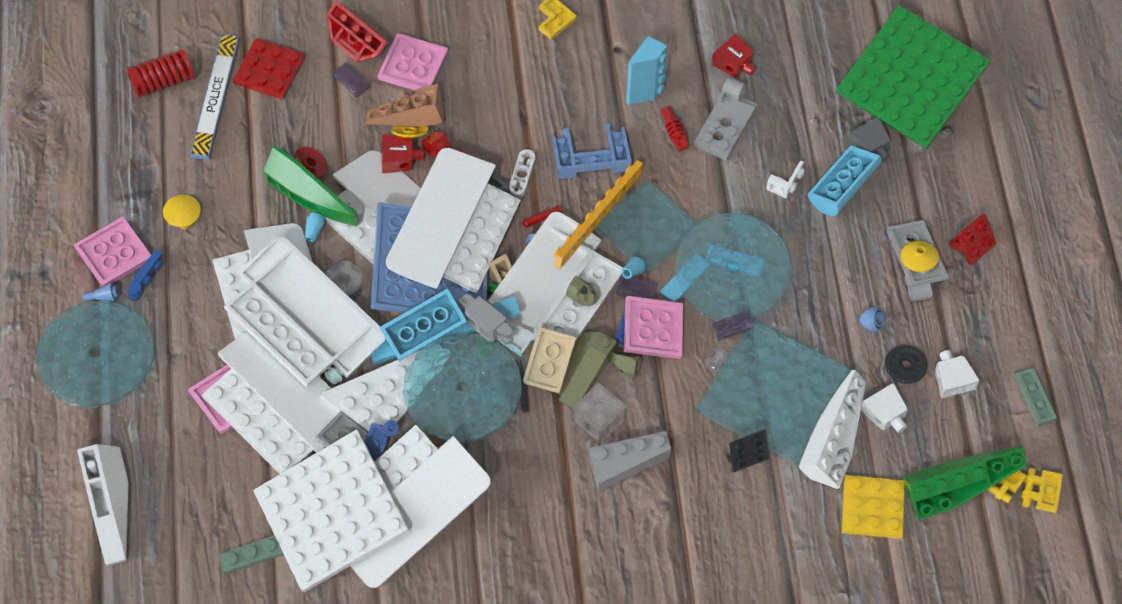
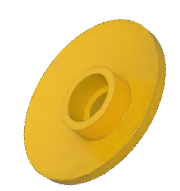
(409, 131)
(919, 256)

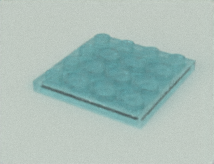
(646, 226)

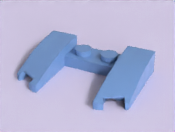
(568, 163)

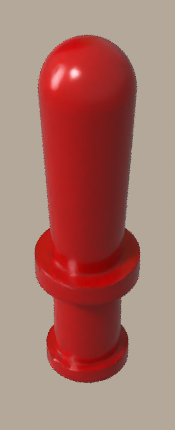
(530, 221)

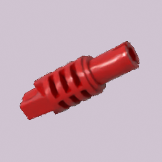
(674, 129)

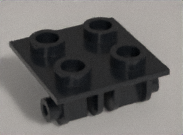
(748, 451)

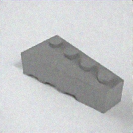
(626, 458)

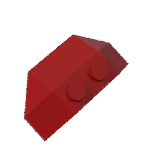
(354, 33)

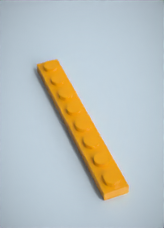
(594, 218)

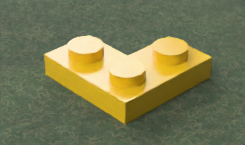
(559, 18)

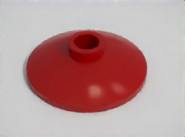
(312, 161)

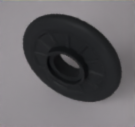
(906, 375)

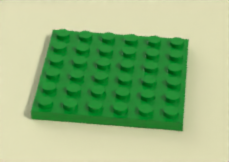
(912, 76)

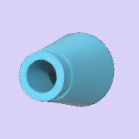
(313, 226)
(634, 267)

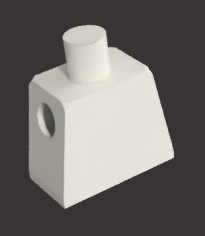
(954, 375)
(886, 409)

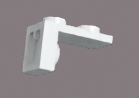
(783, 188)

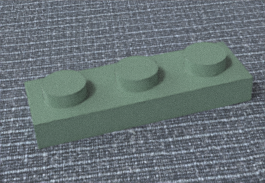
(1035, 397)
(250, 555)

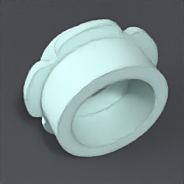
(334, 375)

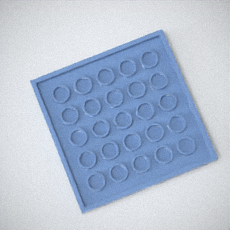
(393, 291)

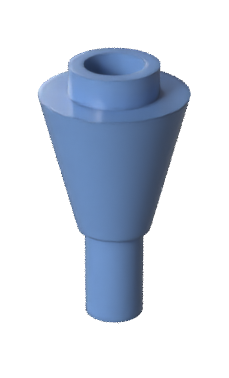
(105, 293)

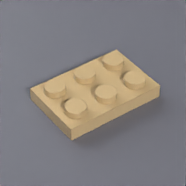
(549, 360)

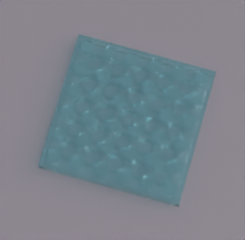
(773, 387)

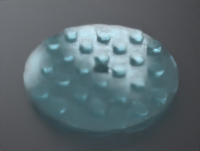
(728, 240)
(94, 381)
(468, 415)

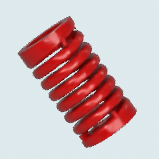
(157, 68)

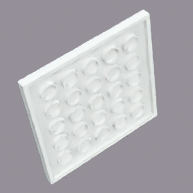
(330, 511)

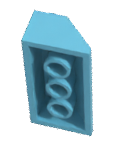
(646, 72)

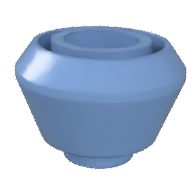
(873, 319)

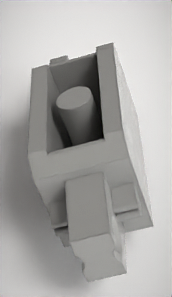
(486, 319)

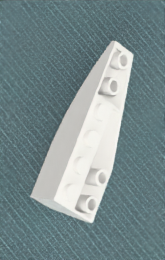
(835, 434)
(108, 497)

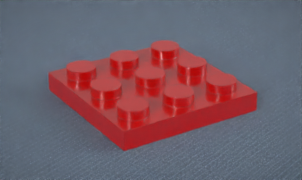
(269, 68)

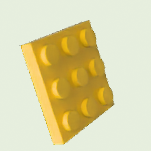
(873, 506)

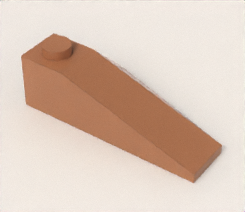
(419, 109)

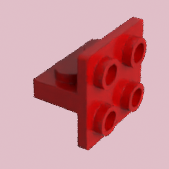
(974, 239)

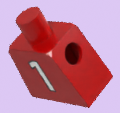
(734, 57)
(398, 154)

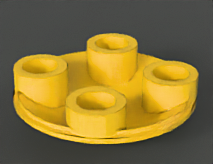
(181, 211)

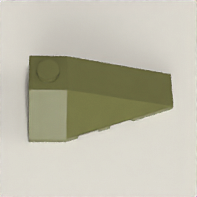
(586, 365)

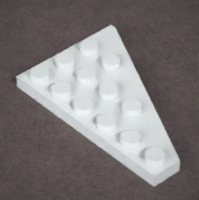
(372, 396)

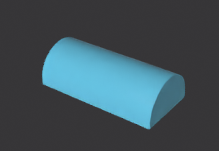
(843, 180)
(423, 324)

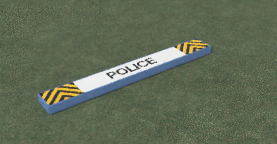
(215, 97)

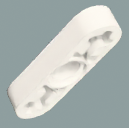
(524, 181)

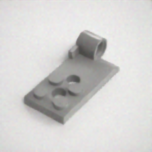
(729, 108)
(917, 282)

